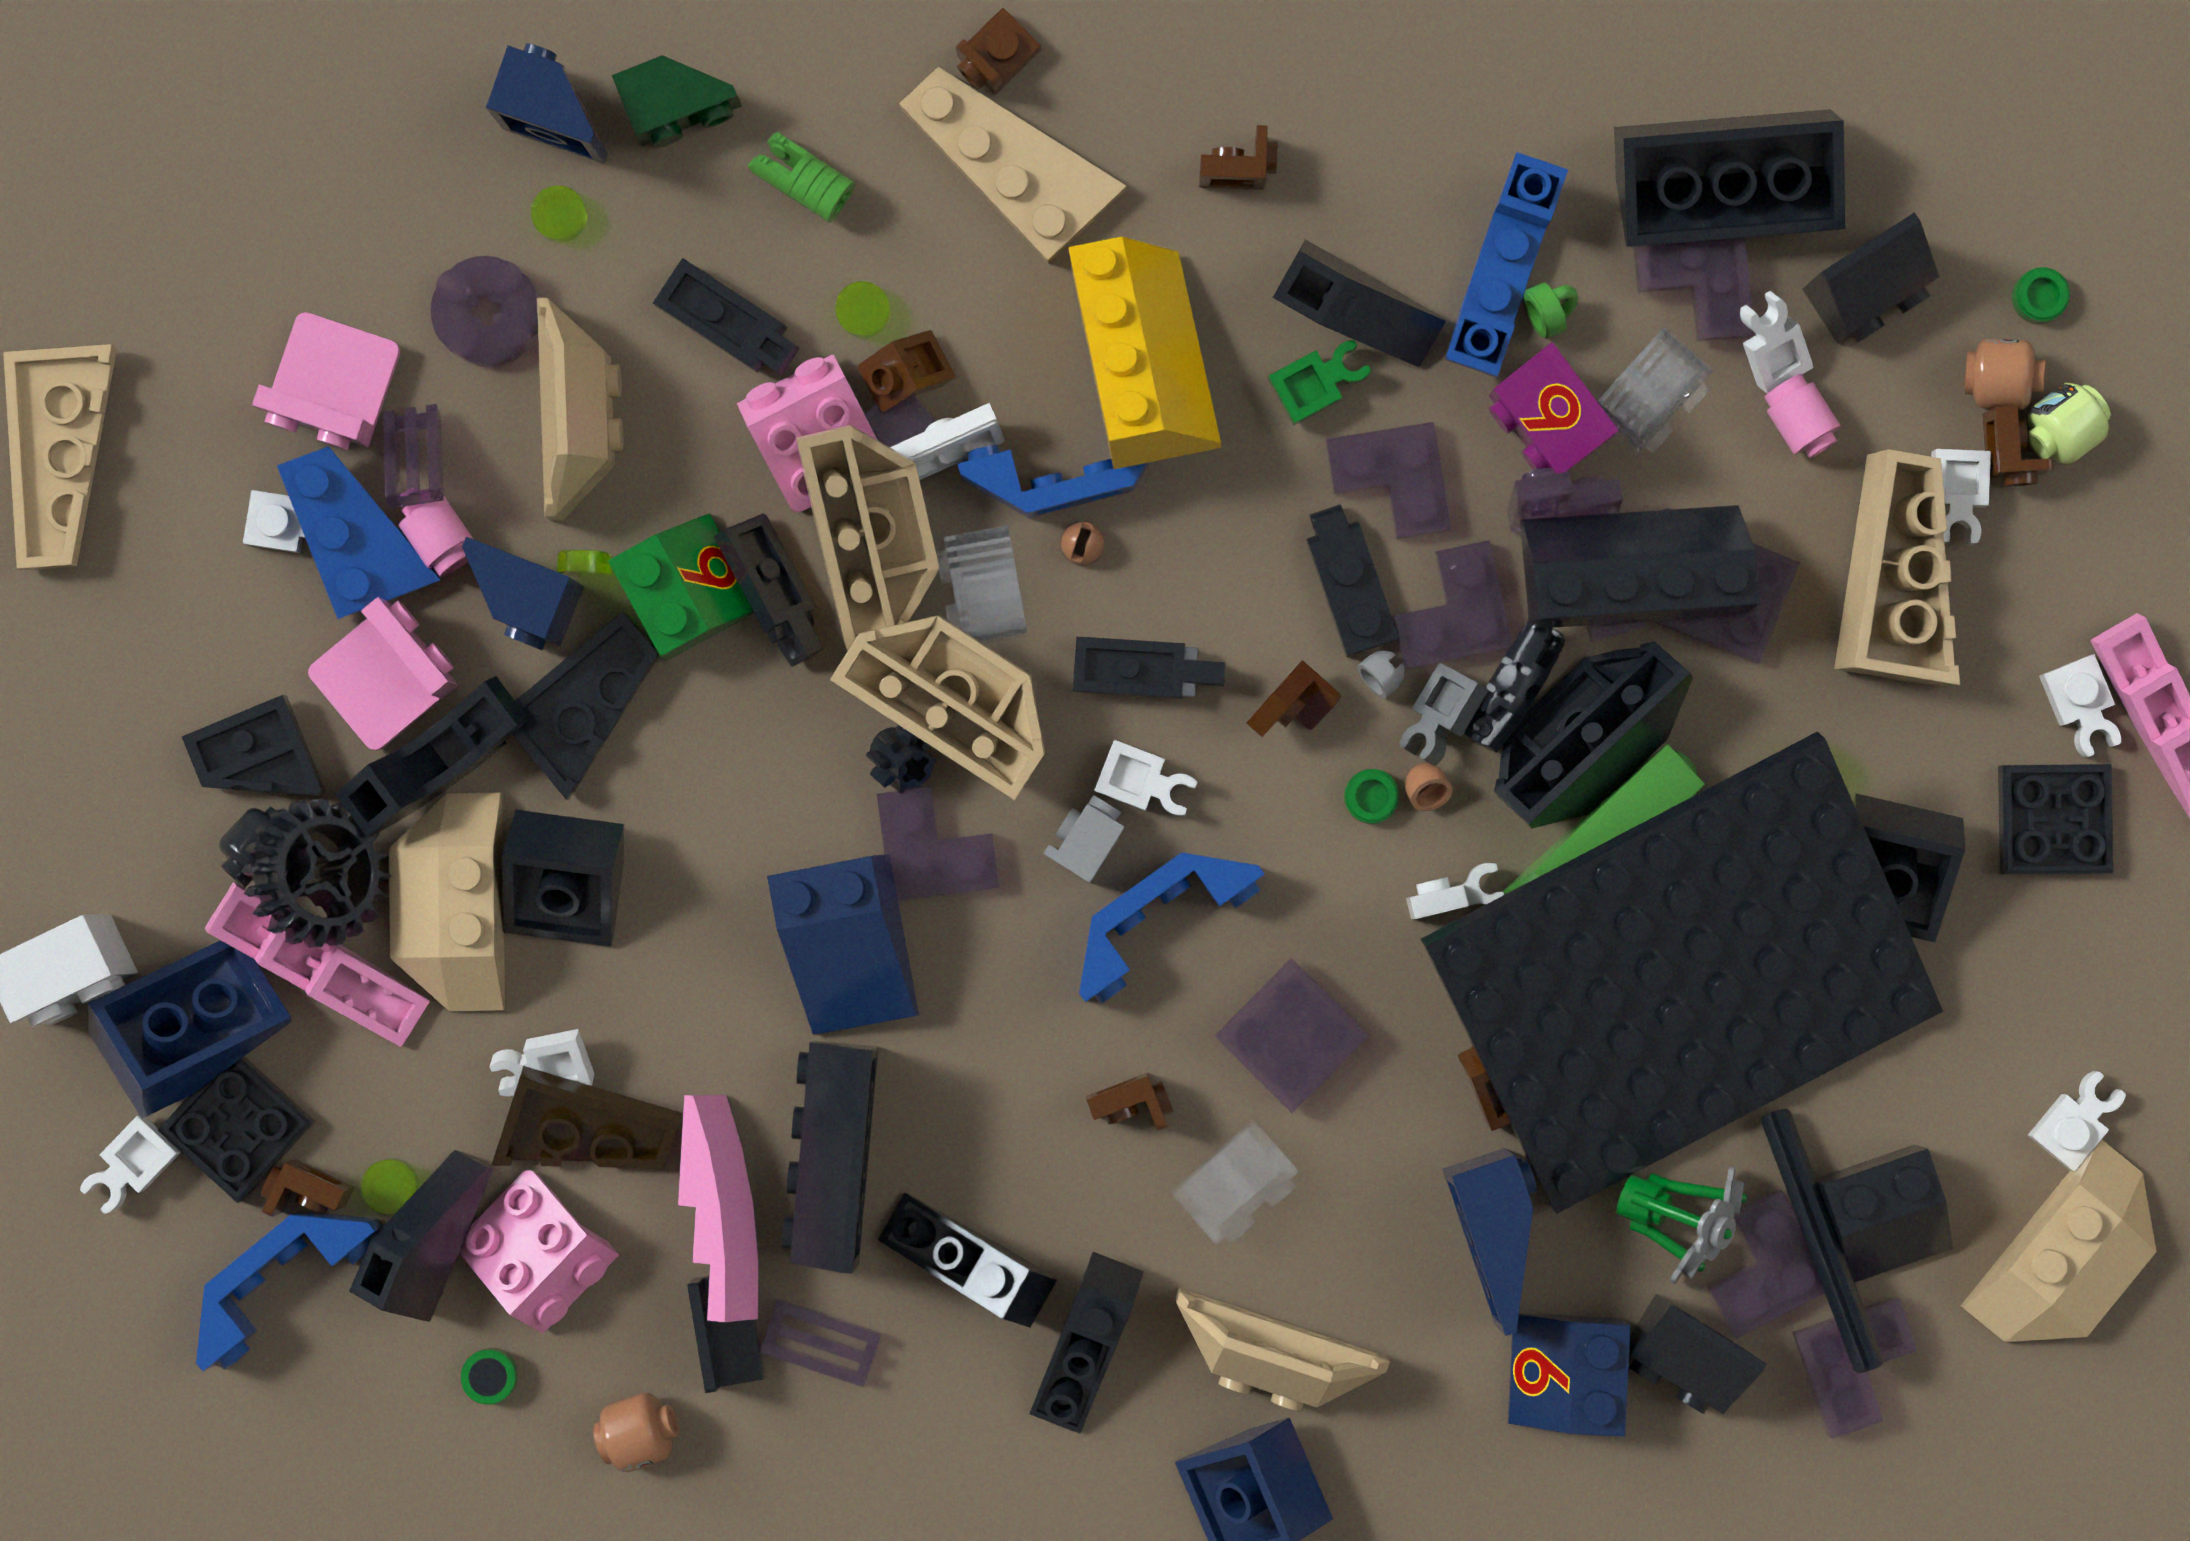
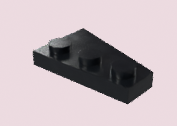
(583, 701)

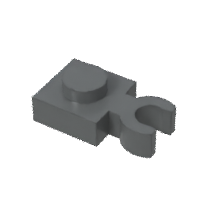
(1445, 706)

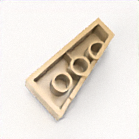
(1899, 576)

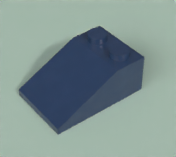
(845, 942)
(184, 1024)
(1496, 1221)

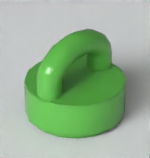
(1545, 310)

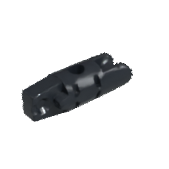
(1515, 686)

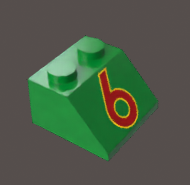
(681, 586)

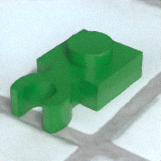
(1311, 385)

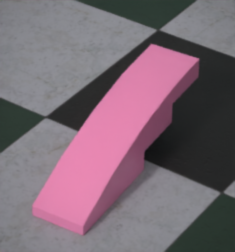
(2152, 697)
(325, 973)
(718, 1186)

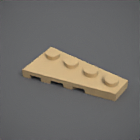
(1017, 168)
(54, 439)

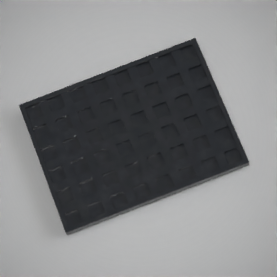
(1684, 972)

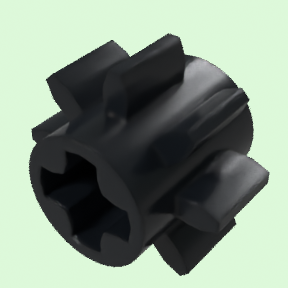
(900, 759)

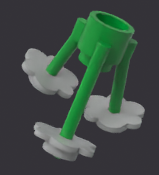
(1648, 1204)

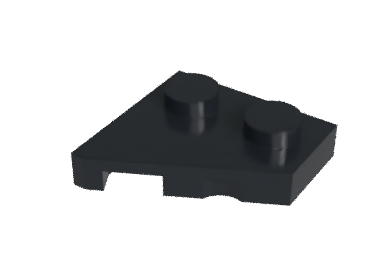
(255, 752)

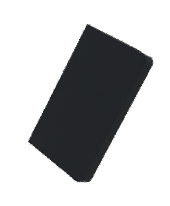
(726, 1350)

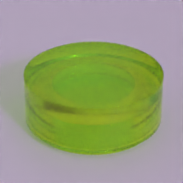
(559, 213)
(862, 309)
(583, 563)
(389, 1185)

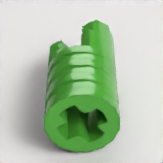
(809, 183)

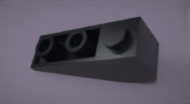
(1357, 305)
(420, 1243)
(968, 1261)
(1087, 1342)

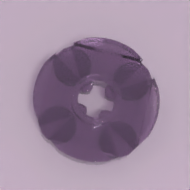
(460, 291)

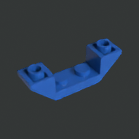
(1505, 264)
(997, 477)
(1221, 878)
(223, 1323)

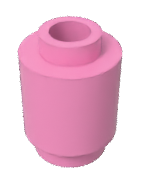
(1802, 416)
(436, 535)

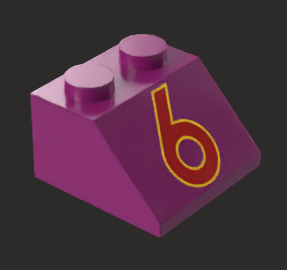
(1551, 412)

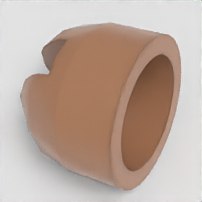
(1093, 548)
(1427, 787)

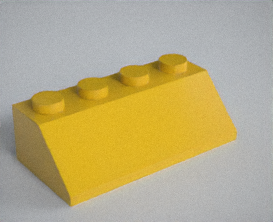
(1143, 351)

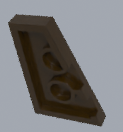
(573, 1121)

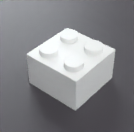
(62, 968)

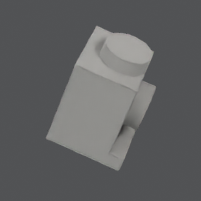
(1087, 838)

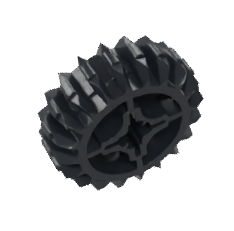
(343, 902)

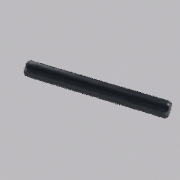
(1822, 1241)

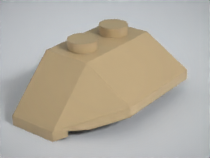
(575, 411)
(868, 528)
(950, 696)
(451, 902)
(2070, 1255)
(1275, 1355)

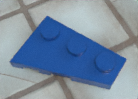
(350, 535)

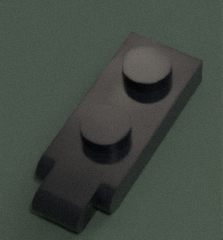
(725, 319)
(1350, 582)

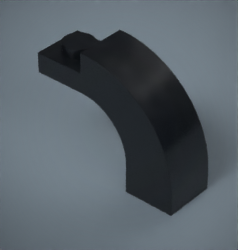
(434, 760)

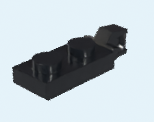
(771, 586)
(1142, 668)

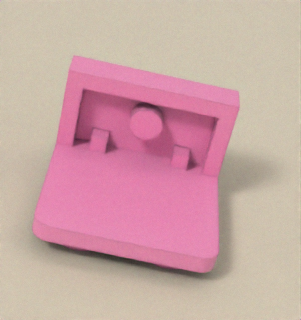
(330, 381)
(797, 406)
(383, 674)
(534, 1253)

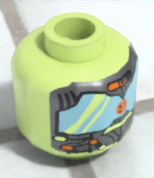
(2068, 423)

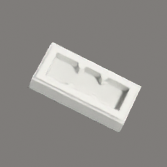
(950, 439)

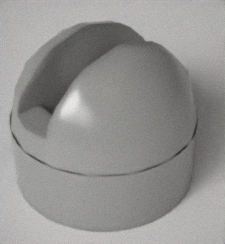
(1380, 673)

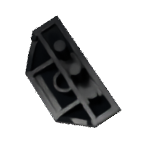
(1590, 733)

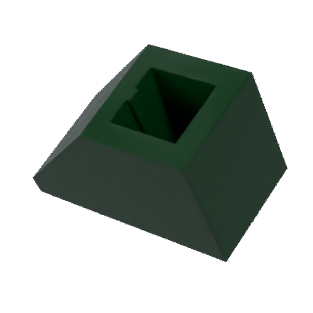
(670, 97)

